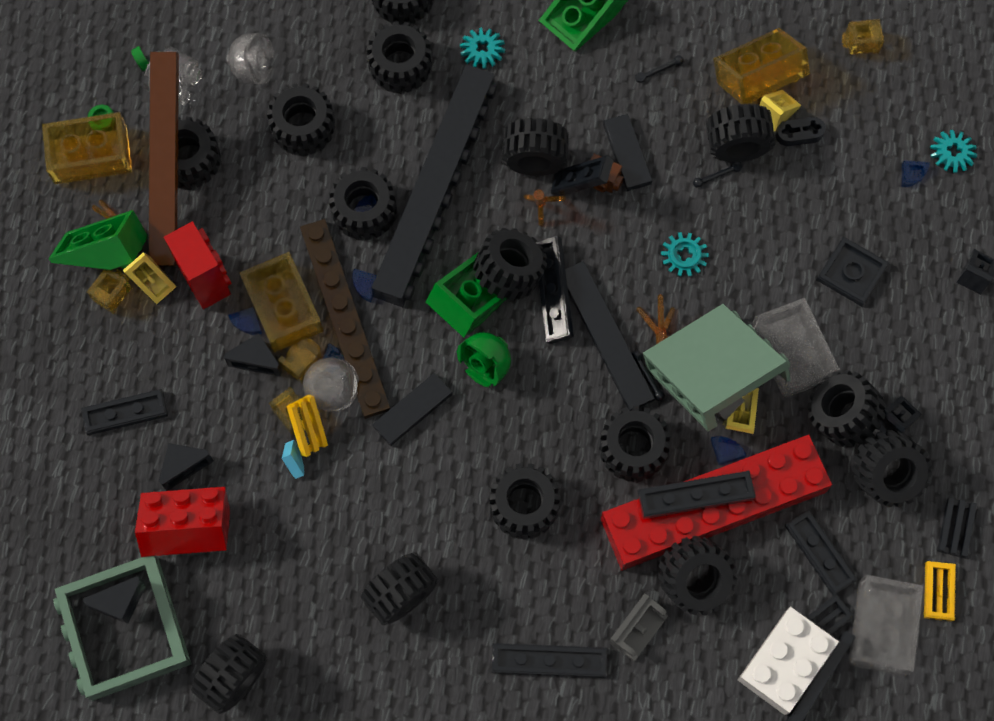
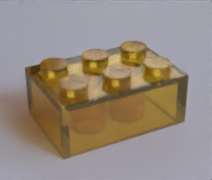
(761, 66)
(86, 148)
(281, 301)

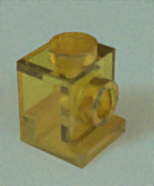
(863, 37)
(104, 283)
(300, 358)
(279, 408)

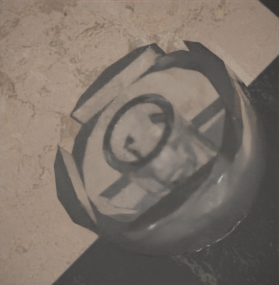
(249, 55)
(331, 383)

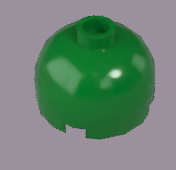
(485, 357)

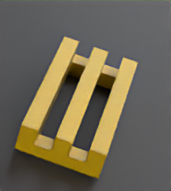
(311, 423)
(928, 598)

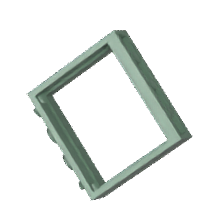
(167, 612)

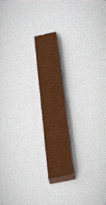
(163, 153)

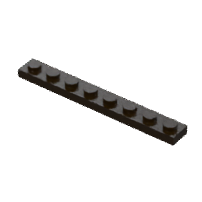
(344, 317)

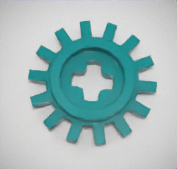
(482, 56)
(945, 155)
(694, 249)

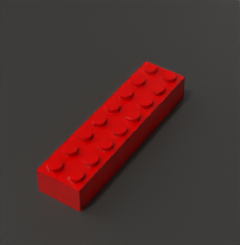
(779, 479)

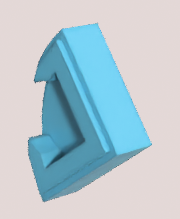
(293, 459)

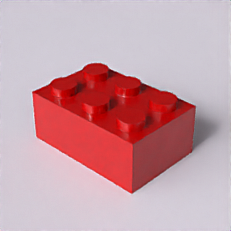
(199, 264)
(183, 521)

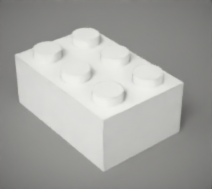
(788, 661)

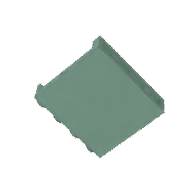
(714, 363)

